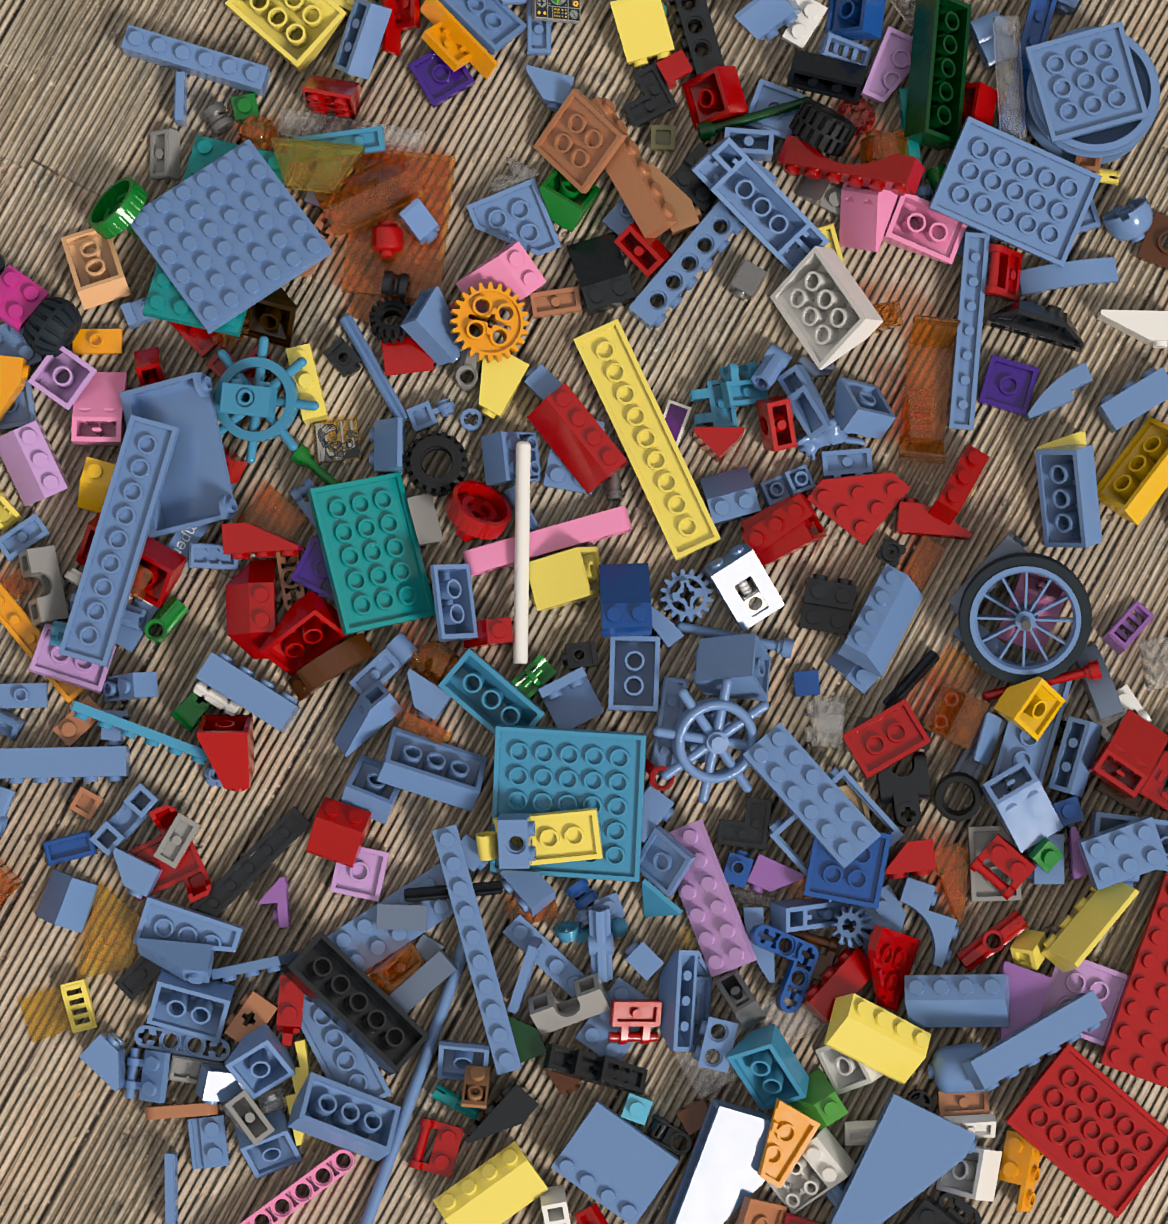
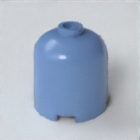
(947, 1068)

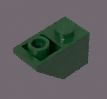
(527, 1039)

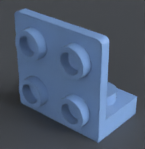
(571, 700)

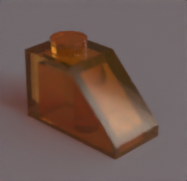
(396, 968)

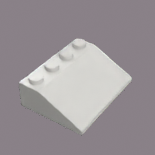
(825, 307)

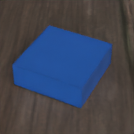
(806, 683)

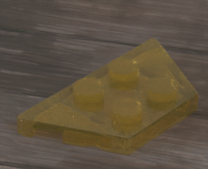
(315, 164)
(109, 936)

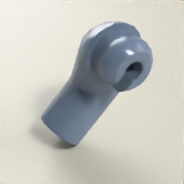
(812, 369)

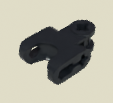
(905, 791)

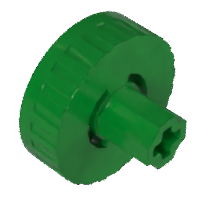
(117, 208)

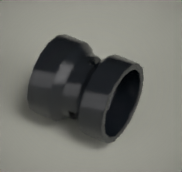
(401, 284)

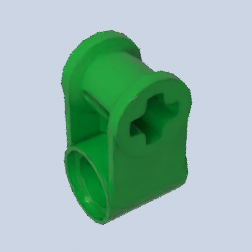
(191, 711)

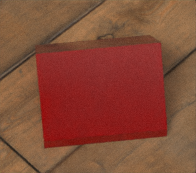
(717, 440)

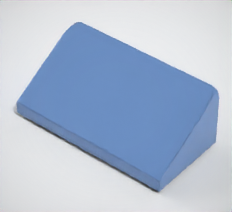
(986, 739)

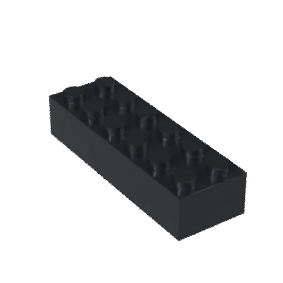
(355, 1003)

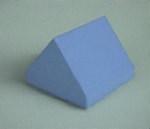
(10, 724)

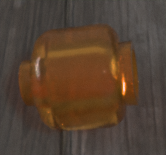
(258, 130)

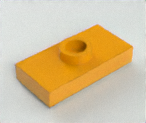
(98, 342)

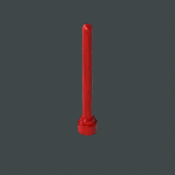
(1089, 671)

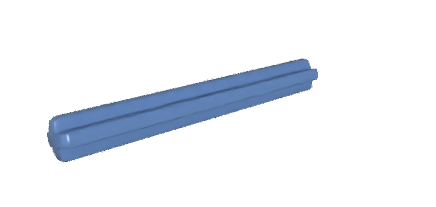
(373, 367)

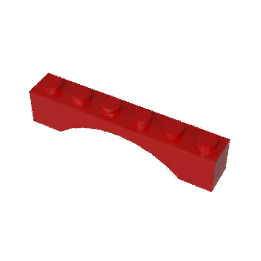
(894, 173)

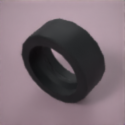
(953, 814)

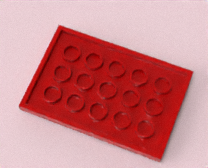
(1090, 1130)

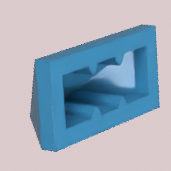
(656, 903)

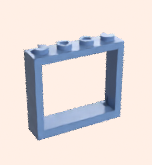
(835, 774)

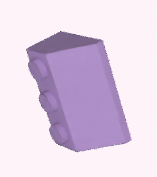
(32, 463)

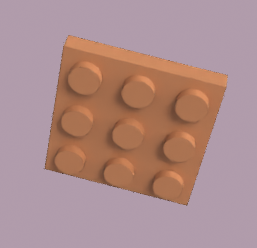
(580, 140)

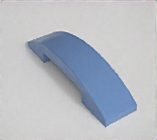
(1072, 274)

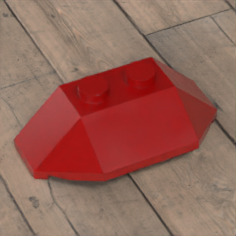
(252, 606)

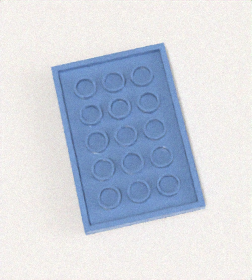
(1014, 192)

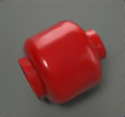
(387, 239)

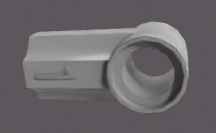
(466, 366)

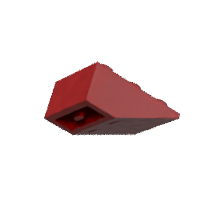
(332, 96)
(248, 538)
(1129, 754)

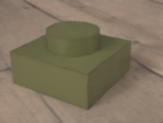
(663, 138)

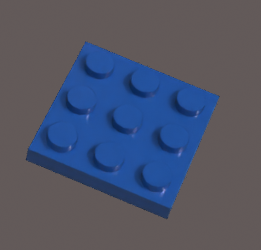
(855, 884)

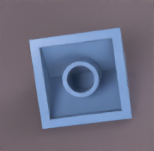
(67, 901)
(455, 1055)

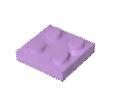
(365, 877)

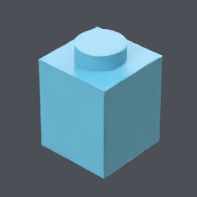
(636, 1108)

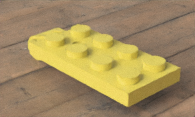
(557, 838)

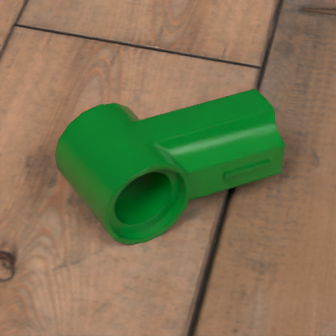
(168, 618)

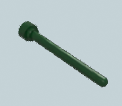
(708, 130)

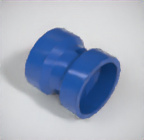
(577, 889)

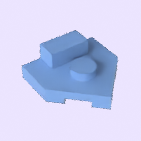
(889, 913)

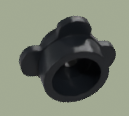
(898, 550)

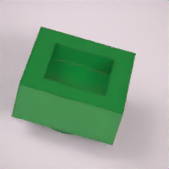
(244, 106)
(1046, 855)

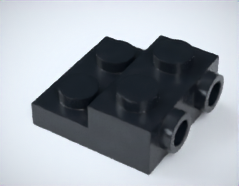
(690, 183)
(827, 605)

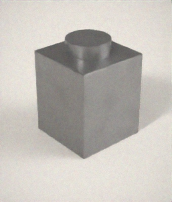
(747, 281)

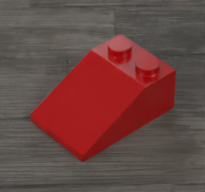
(303, 634)

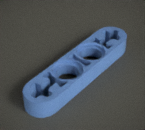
(182, 1045)

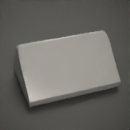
(165, 154)
(425, 519)

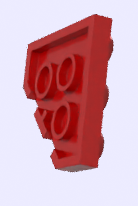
(859, 501)
(890, 959)

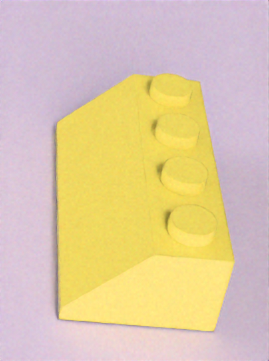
(1087, 925)
(876, 1037)
(493, 1190)

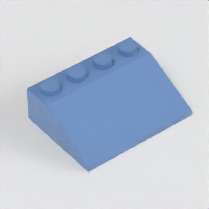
(615, 1163)

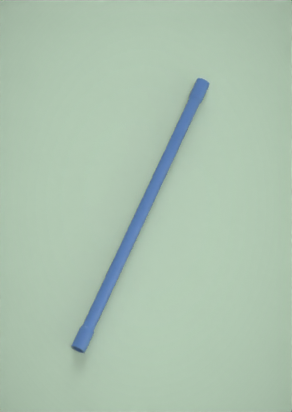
(415, 1086)

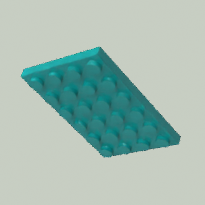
(371, 553)

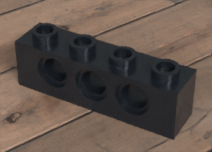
(705, 38)

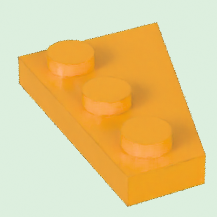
(785, 1142)

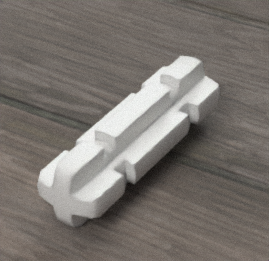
(216, 698)

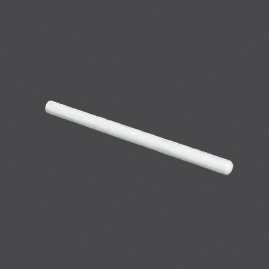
(521, 552)

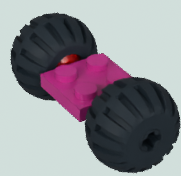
(46, 321)

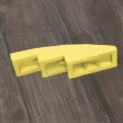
(298, 1079)

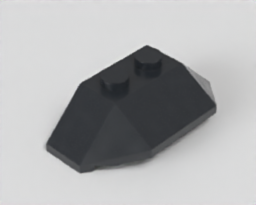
(1038, 323)

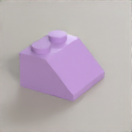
(62, 377)

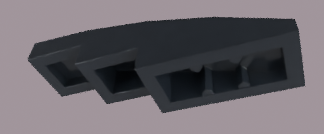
(595, 1068)

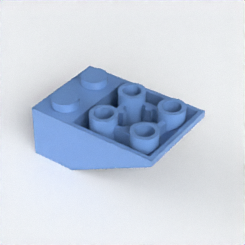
(1022, 805)

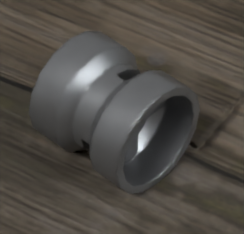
(218, 118)

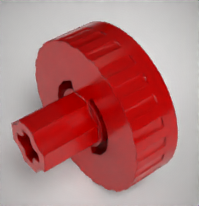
(469, 507)

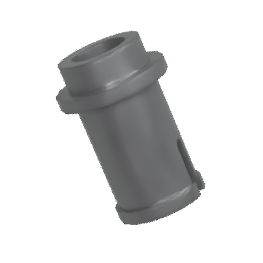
(614, 488)

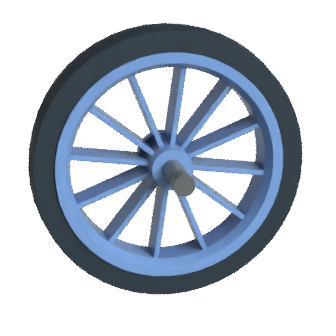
(1025, 617)

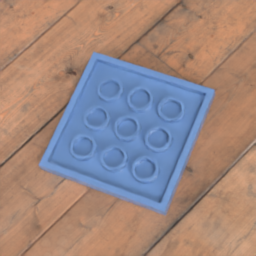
(1086, 82)

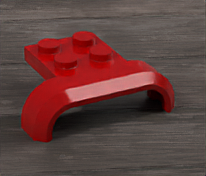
(189, 870)

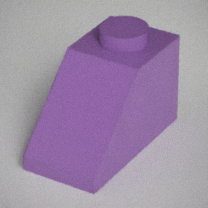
(771, 875)

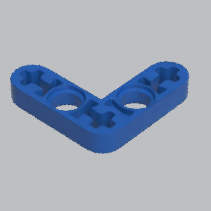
(794, 955)

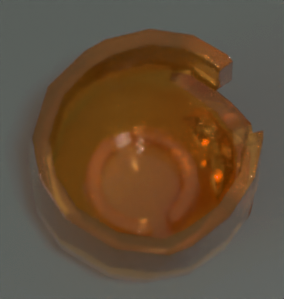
(434, 661)

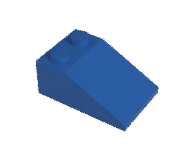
(625, 600)

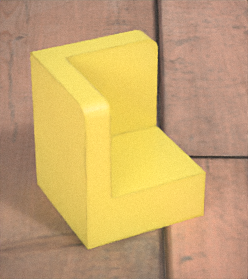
(1027, 949)

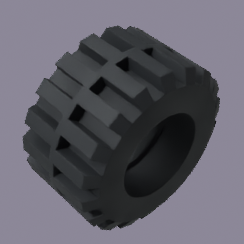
(822, 128)
(430, 443)

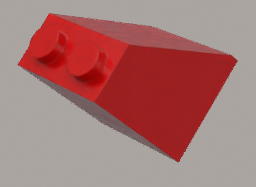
(798, 538)
(229, 748)

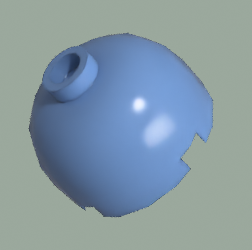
(1129, 221)

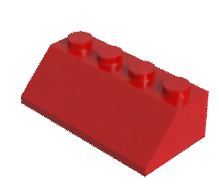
(577, 438)
(156, 557)

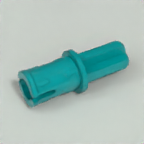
(454, 1100)

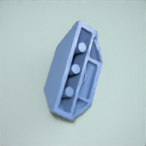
(685, 999)

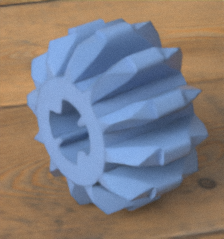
(861, 920)

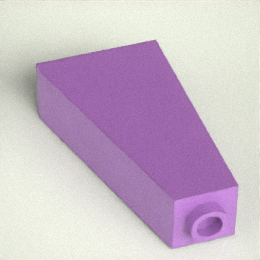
(1027, 996)

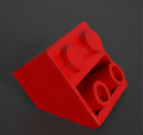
(912, 857)

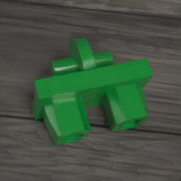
(534, 676)

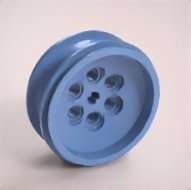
(1108, 143)

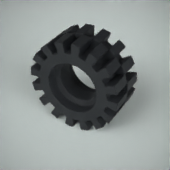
(386, 309)

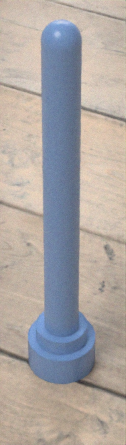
(782, 646)

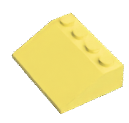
(291, 27)

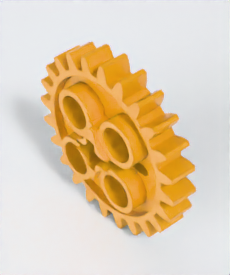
(494, 301)

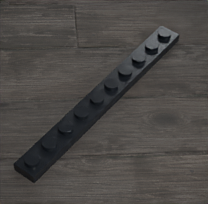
(227, 889)

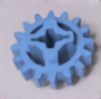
(698, 593)

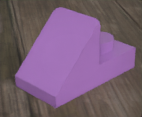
(279, 894)

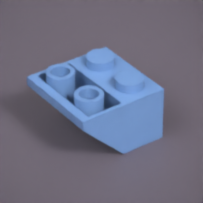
(500, 457)

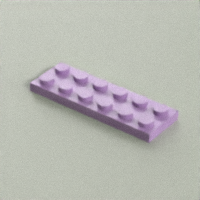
(711, 904)

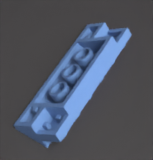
(758, 203)

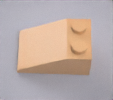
(95, 268)

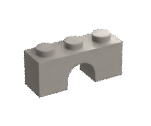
(44, 565)
(552, 1014)

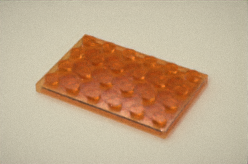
(424, 263)

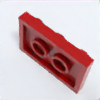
(885, 739)

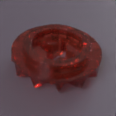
(867, 117)

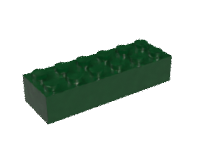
(937, 72)

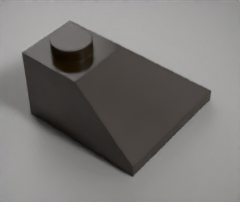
(273, 318)

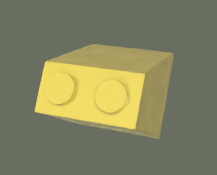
(643, 30)
(565, 578)

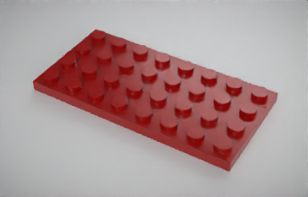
(1140, 1024)

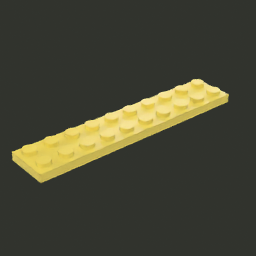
(647, 439)

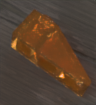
(952, 875)

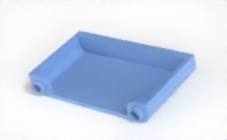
(197, 479)

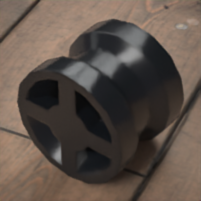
(924, 1099)

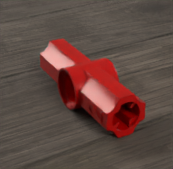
(1005, 931)

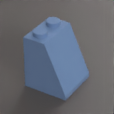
(735, 657)

